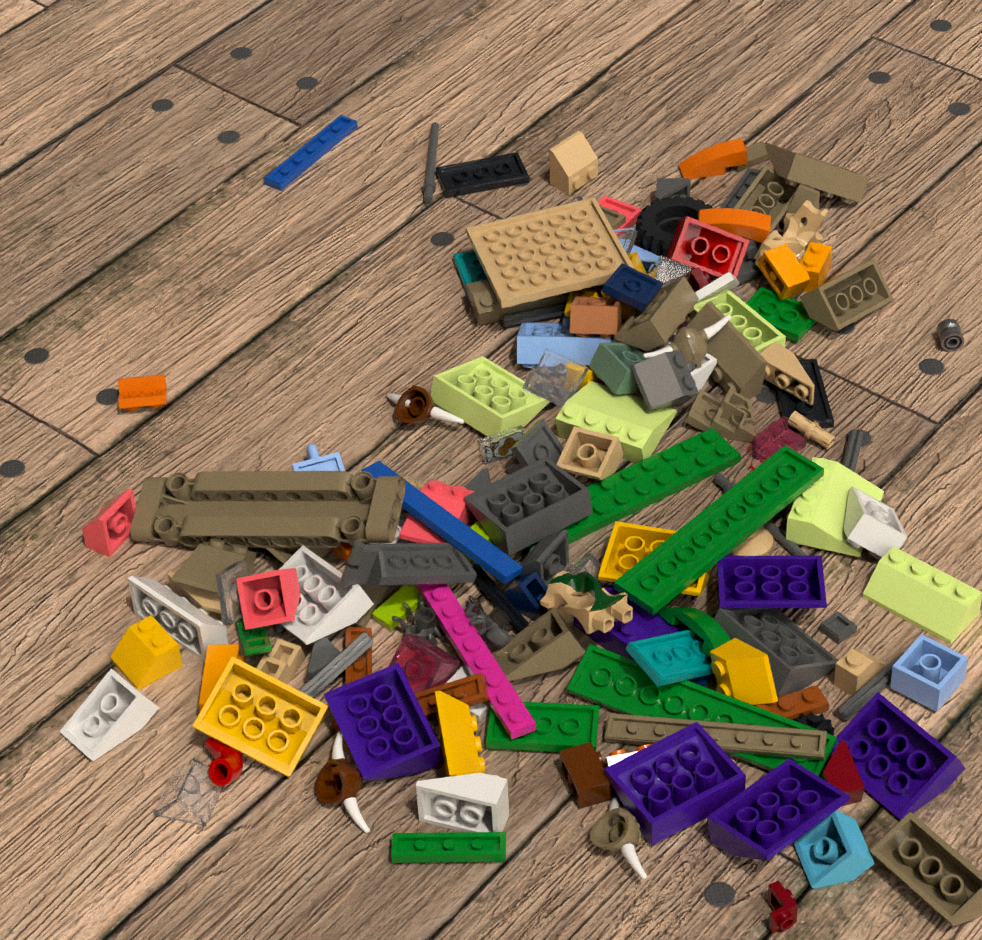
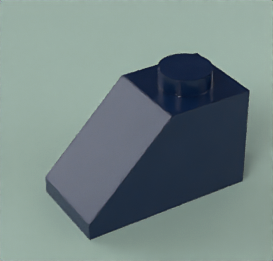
(526, 595)

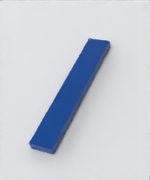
(310, 153)

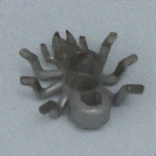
(424, 622)
(495, 623)

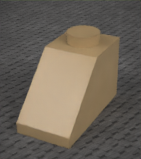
(855, 670)

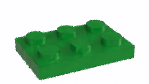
(785, 315)

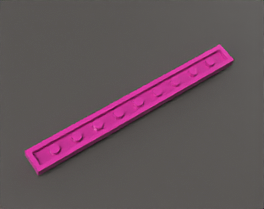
(478, 659)

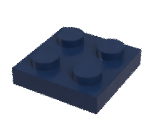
(632, 287)

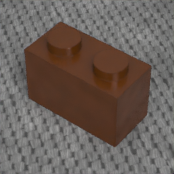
(585, 775)

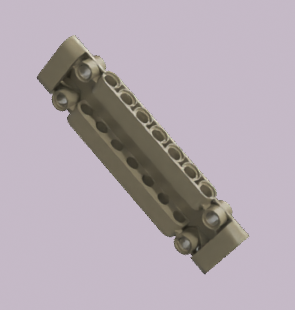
(269, 508)

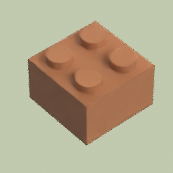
(595, 316)

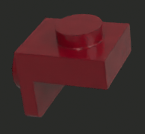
(698, 279)
(784, 907)

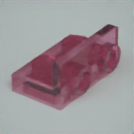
(774, 438)

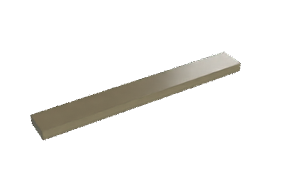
(729, 736)

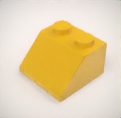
(146, 653)
(743, 673)

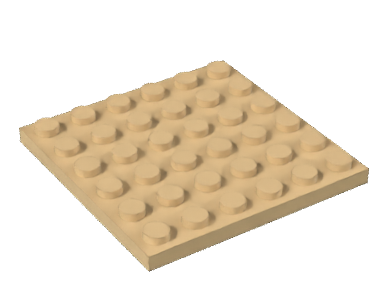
(548, 252)

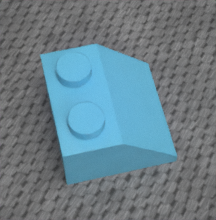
(833, 851)

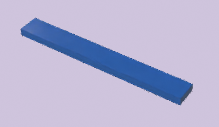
(453, 529)

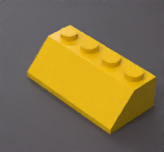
(457, 736)

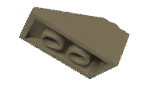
(209, 560)
(539, 648)

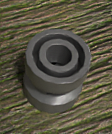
(950, 335)

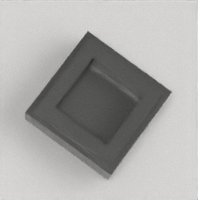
(838, 628)

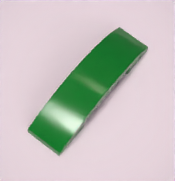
(700, 623)
(253, 640)

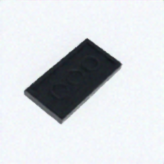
(482, 175)
(819, 410)

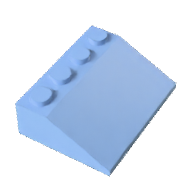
(537, 336)

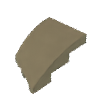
(729, 417)

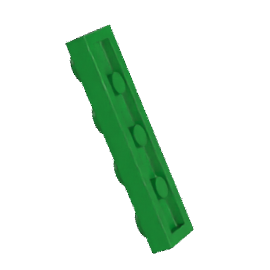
(448, 847)

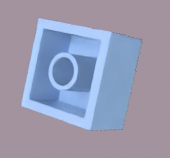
(929, 672)

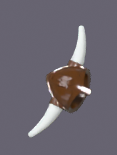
(418, 406)
(340, 783)

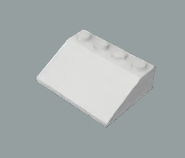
(322, 602)

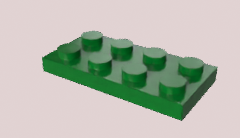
(557, 728)

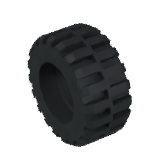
(659, 222)

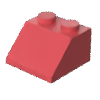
(111, 525)
(269, 597)

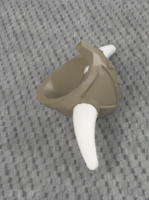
(692, 342)
(618, 833)

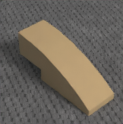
(282, 661)

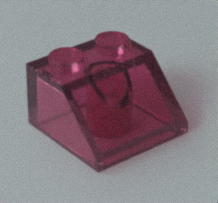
(424, 663)

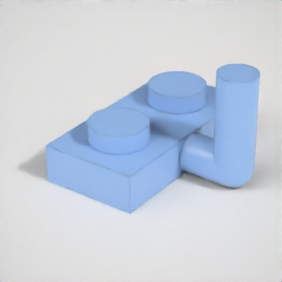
(314, 462)

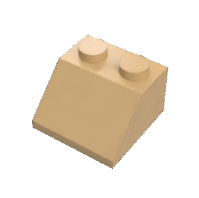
(572, 163)
(591, 454)

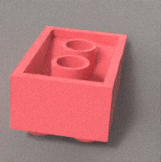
(450, 499)

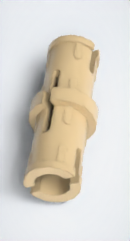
(811, 430)

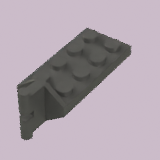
(406, 565)

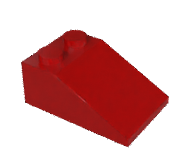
(707, 248)

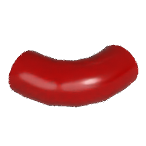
(227, 763)

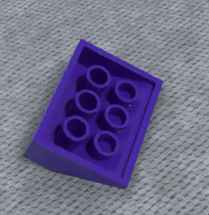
(771, 582)
(640, 627)
(384, 725)
(898, 758)
(676, 782)
(774, 812)

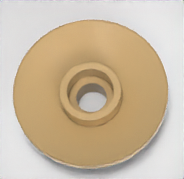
(755, 545)

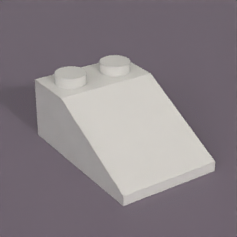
(872, 524)
(108, 716)
(464, 802)

